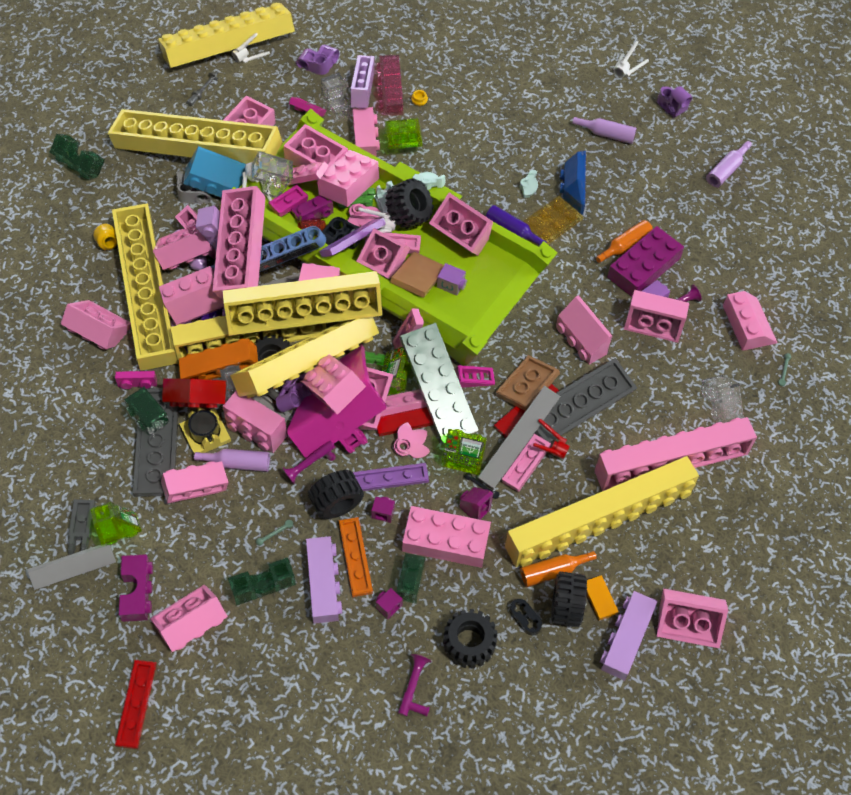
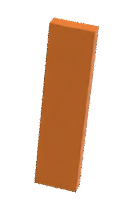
(355, 557)

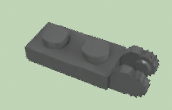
(80, 524)

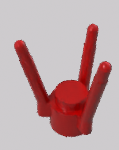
(557, 448)

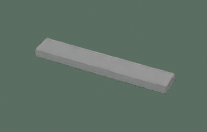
(518, 438)

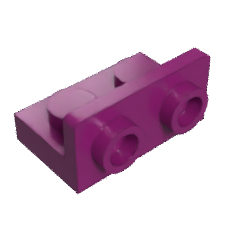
(313, 208)

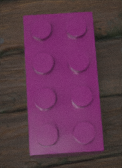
(645, 261)

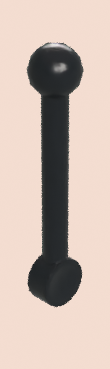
(468, 476)

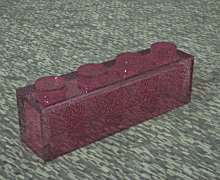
(390, 85)

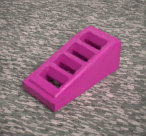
(474, 382)

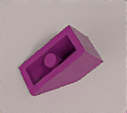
(476, 502)

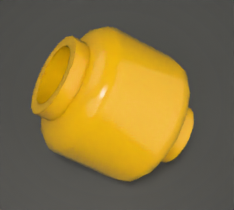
(105, 236)

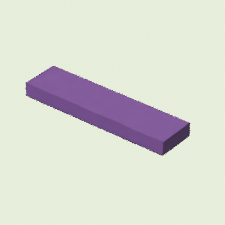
(352, 237)
(392, 477)

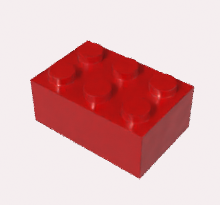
(194, 392)

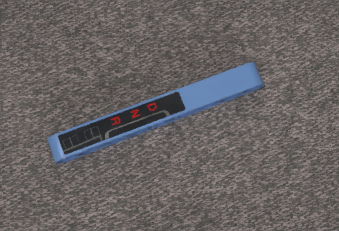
(290, 249)

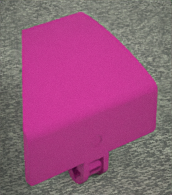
(317, 424)

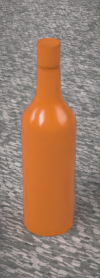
(626, 240)
(549, 568)

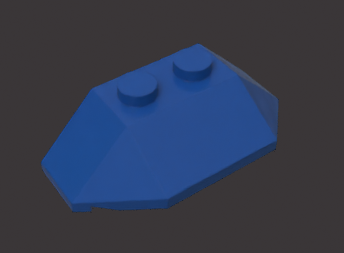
(574, 181)

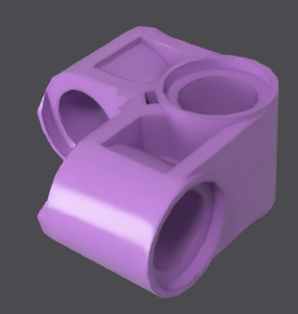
(320, 61)
(674, 101)
(292, 394)

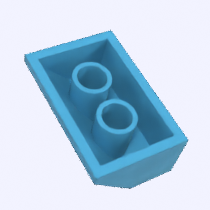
(213, 172)

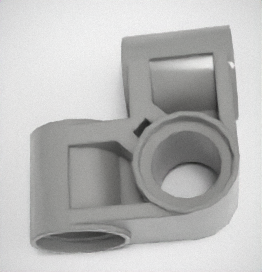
(188, 194)

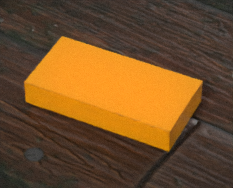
(601, 598)

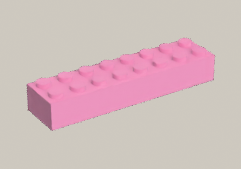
(701, 446)

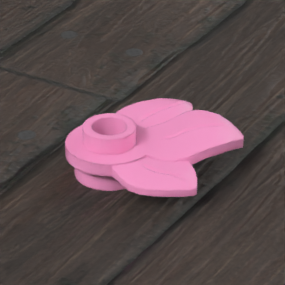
(361, 218)
(412, 440)

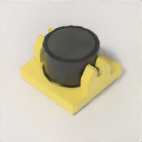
(204, 429)

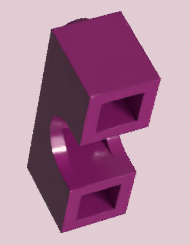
(136, 605)

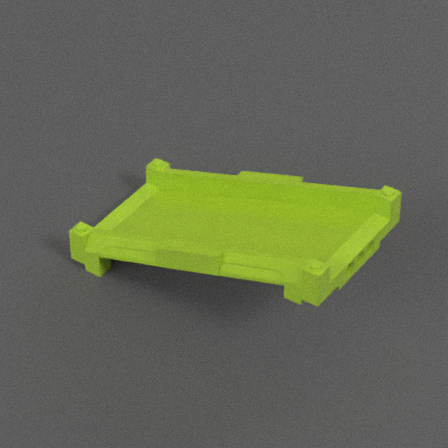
(493, 277)

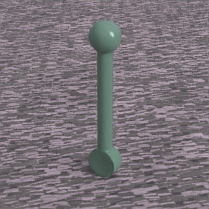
(787, 357)
(288, 524)

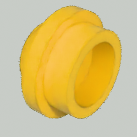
(419, 98)

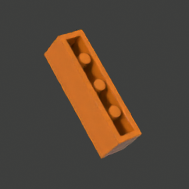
(209, 362)

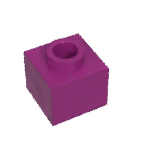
(383, 509)
(388, 603)

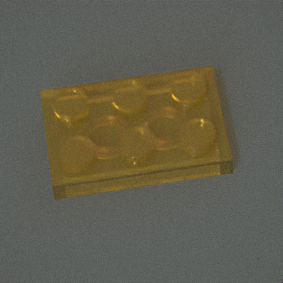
(553, 220)

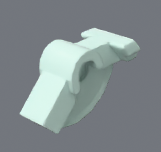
(430, 179)
(529, 184)

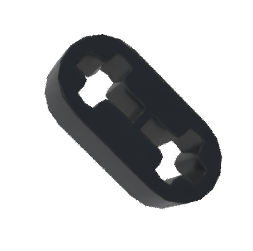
(522, 620)

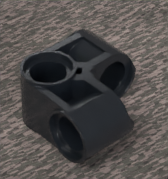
(333, 234)

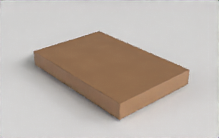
(417, 274)
(527, 382)

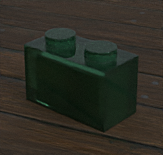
(146, 410)
(411, 577)

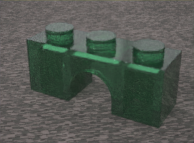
(66, 150)
(250, 587)

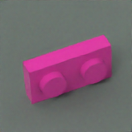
(301, 105)
(285, 202)
(136, 379)

